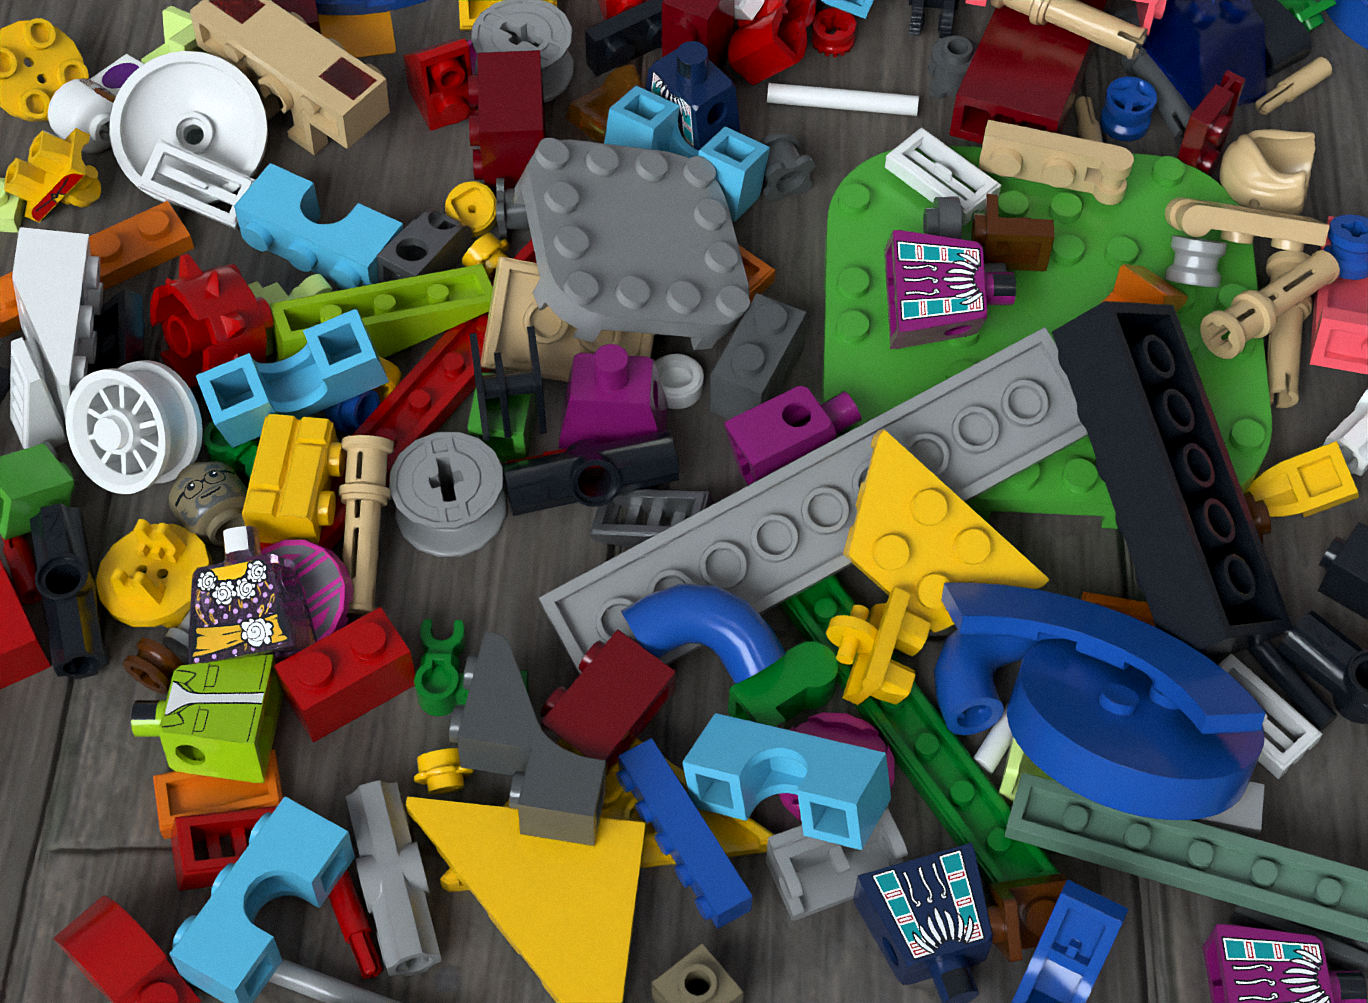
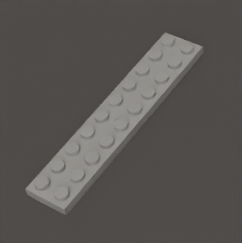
(796, 521)

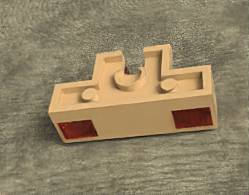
(297, 66)

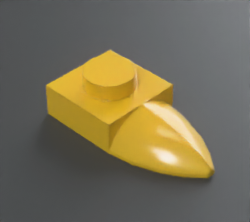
(1306, 483)

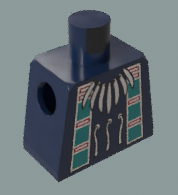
(701, 90)
(929, 919)

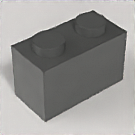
(757, 357)

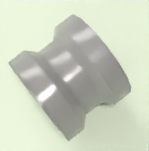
(1195, 261)

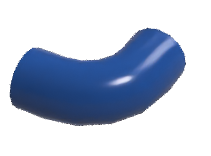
(707, 618)
(966, 678)

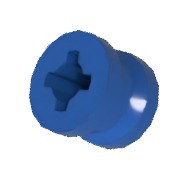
(1128, 108)
(1349, 245)

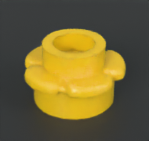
(486, 252)
(441, 771)

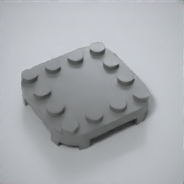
(632, 241)

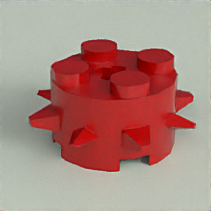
(209, 319)

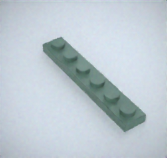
(1194, 858)

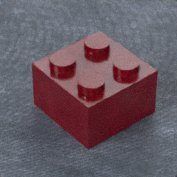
(508, 114)

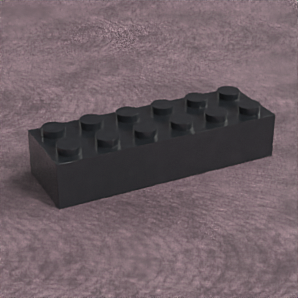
(1170, 478)

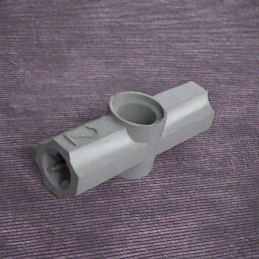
(393, 879)

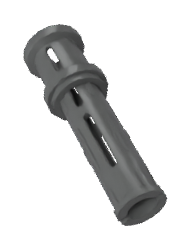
(1170, 102)

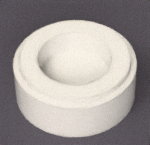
(680, 379)

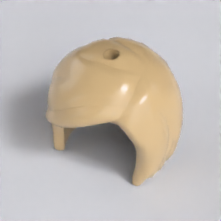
(1269, 169)

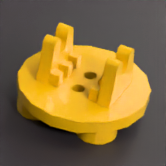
(51, 56)
(146, 597)

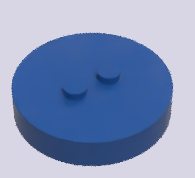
(1122, 739)

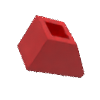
(440, 82)

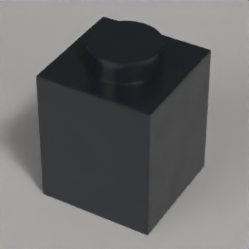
(1348, 571)

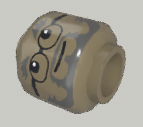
(208, 500)

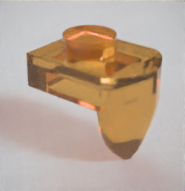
(592, 109)

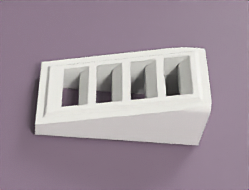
(31, 403)

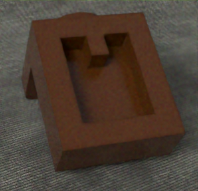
(1017, 242)
(1022, 911)

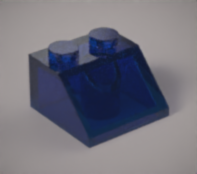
(1204, 40)

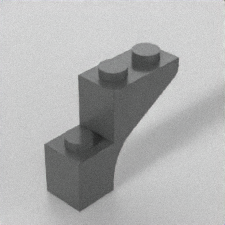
(498, 732)

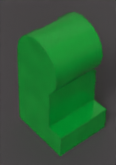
(793, 683)

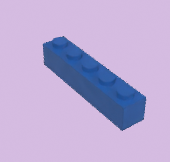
(683, 834)

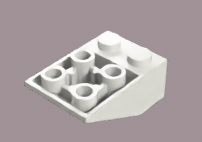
(57, 304)

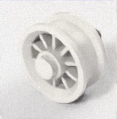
(133, 426)

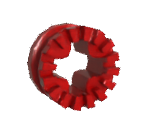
(841, 40)

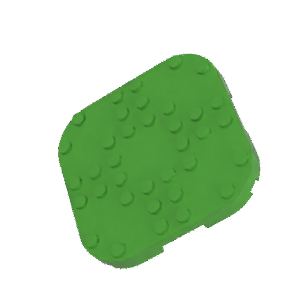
(1081, 272)

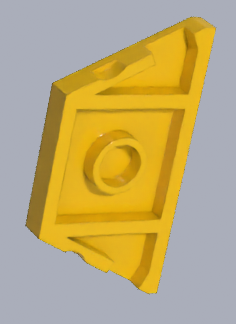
(924, 535)

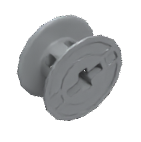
(528, 27)
(417, 487)

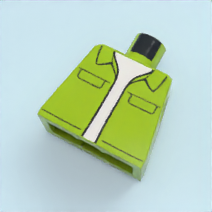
(216, 718)

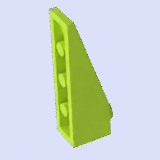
(393, 311)

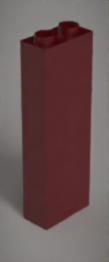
(1022, 75)

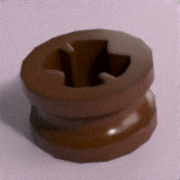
(152, 665)

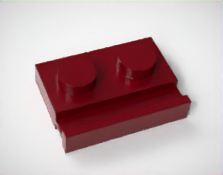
(1210, 125)

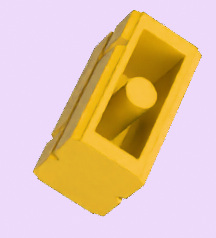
(293, 479)

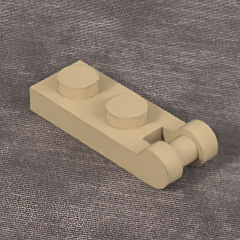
(1056, 160)
(1242, 223)

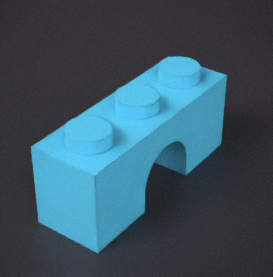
(652, 123)
(282, 215)
(327, 371)
(743, 762)
(286, 856)

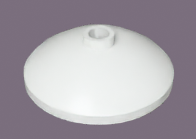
(185, 94)

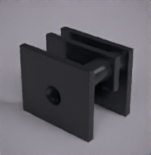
(508, 384)

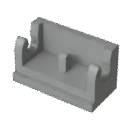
(825, 874)

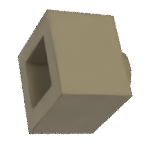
(696, 965)

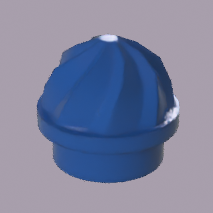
(352, 412)

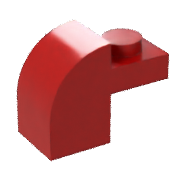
(121, 957)

